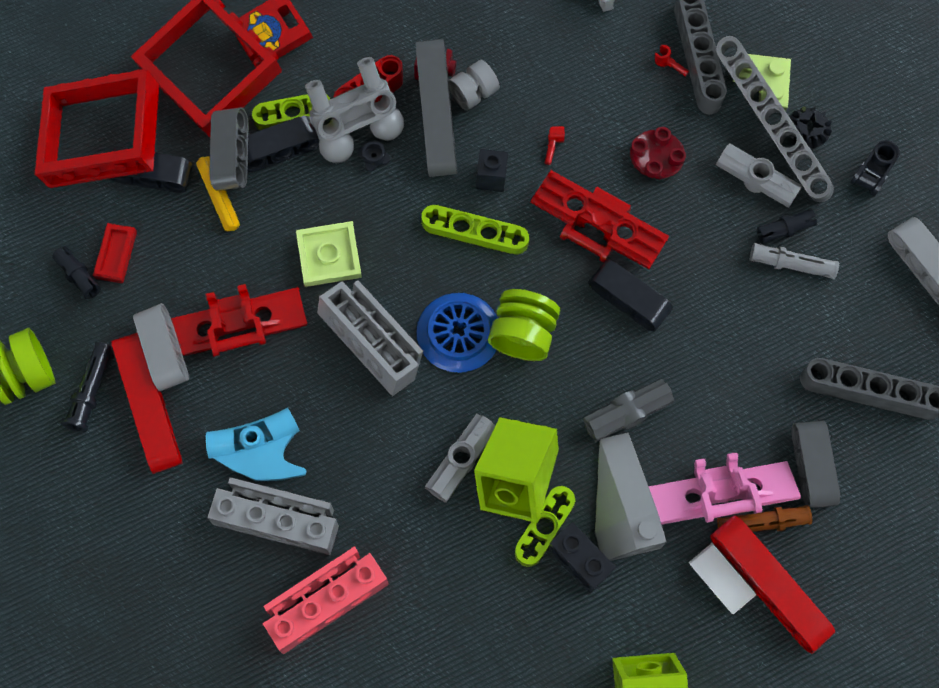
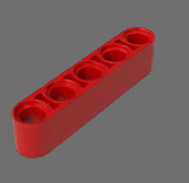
(146, 405)
(772, 584)

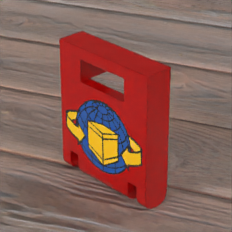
(272, 30)

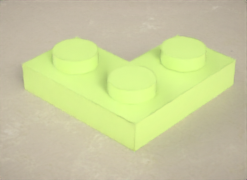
(776, 74)

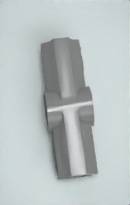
(744, 166)
(451, 473)

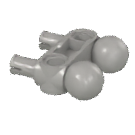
(353, 111)

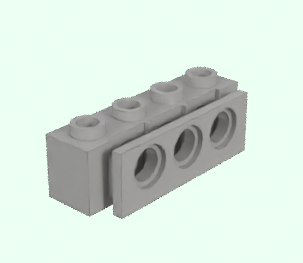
(371, 335)
(275, 522)

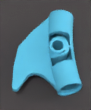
(258, 459)

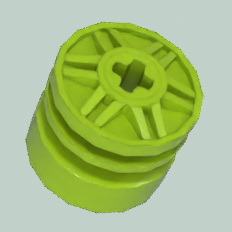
(524, 325)
(23, 364)

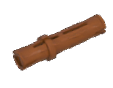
(775, 519)

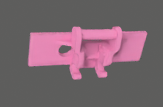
(724, 485)

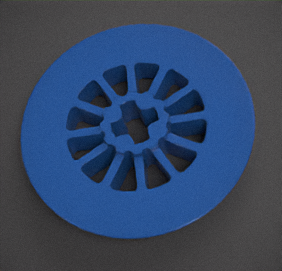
(436, 352)

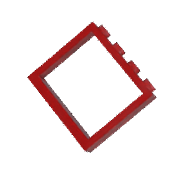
(175, 28)
(103, 165)

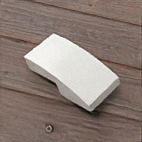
(722, 578)

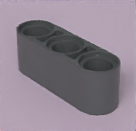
(229, 149)
(815, 464)

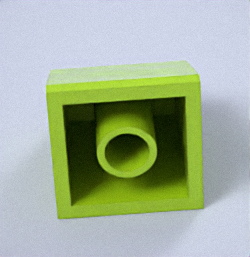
(516, 469)
(649, 671)

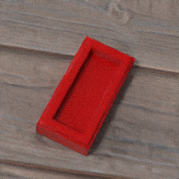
(115, 253)

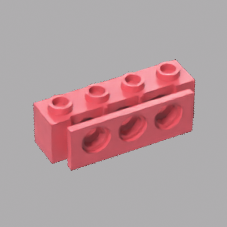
(325, 604)

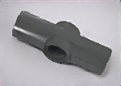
(628, 410)

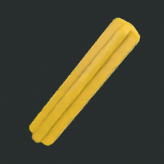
(219, 198)

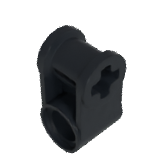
(875, 170)

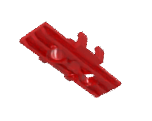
(605, 214)
(239, 314)

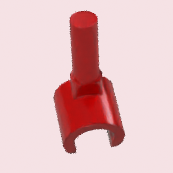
(666, 59)
(556, 135)

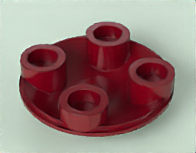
(657, 153)

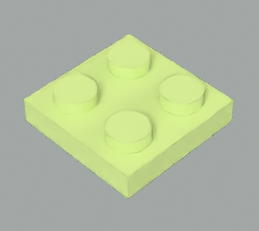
(328, 254)

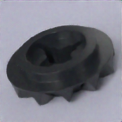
(818, 135)

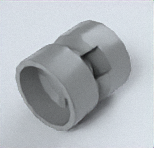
(475, 83)

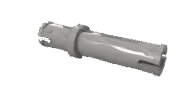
(782, 258)

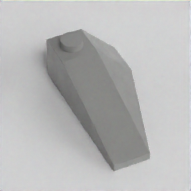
(625, 508)

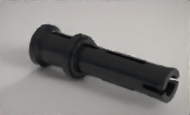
(84, 399)

